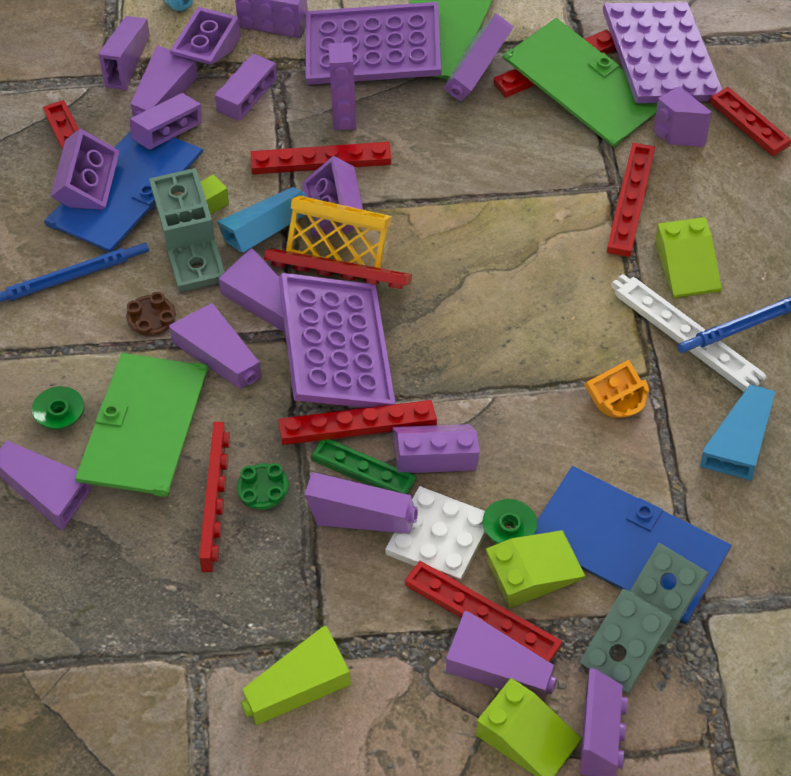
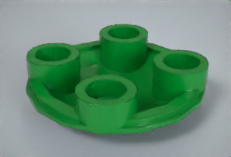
(262, 485)

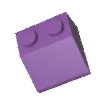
(682, 119)

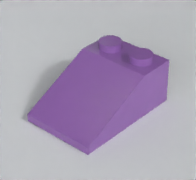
(207, 36)

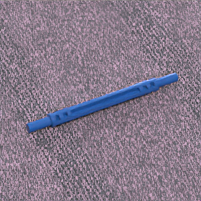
(72, 272)
(737, 325)

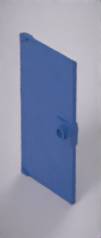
(129, 193)
(619, 532)

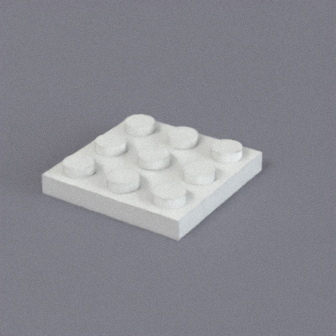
(442, 537)

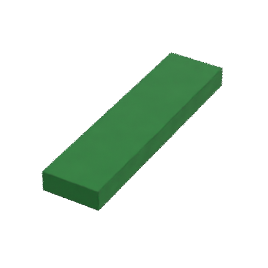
(362, 467)

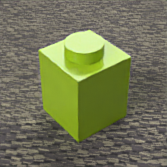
(215, 193)

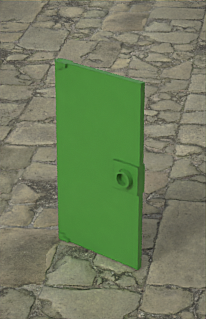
(458, 25)
(581, 81)
(142, 424)

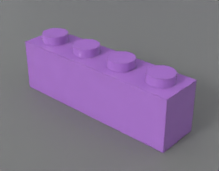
(342, 85)

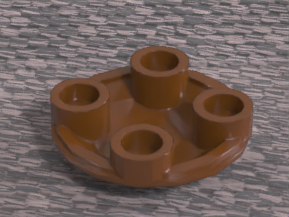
(150, 314)

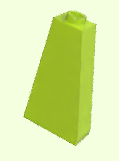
(297, 678)

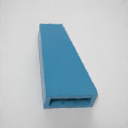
(259, 221)
(739, 438)

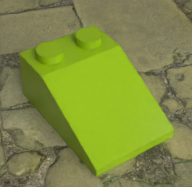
(688, 257)
(533, 566)
(527, 730)

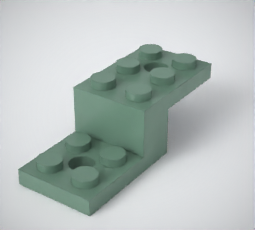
(187, 229)
(644, 617)

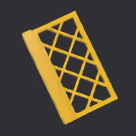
(341, 214)

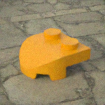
(618, 391)

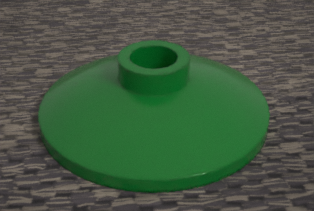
(55, 400)
(509, 513)

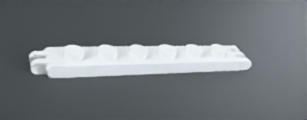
(682, 328)

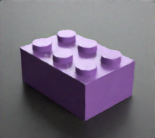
(273, 16)

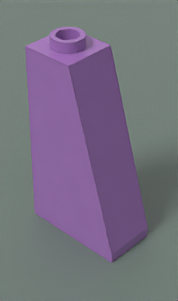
(123, 51)
(478, 57)
(163, 79)
(255, 288)
(215, 343)
(43, 483)
(358, 505)
(493, 658)

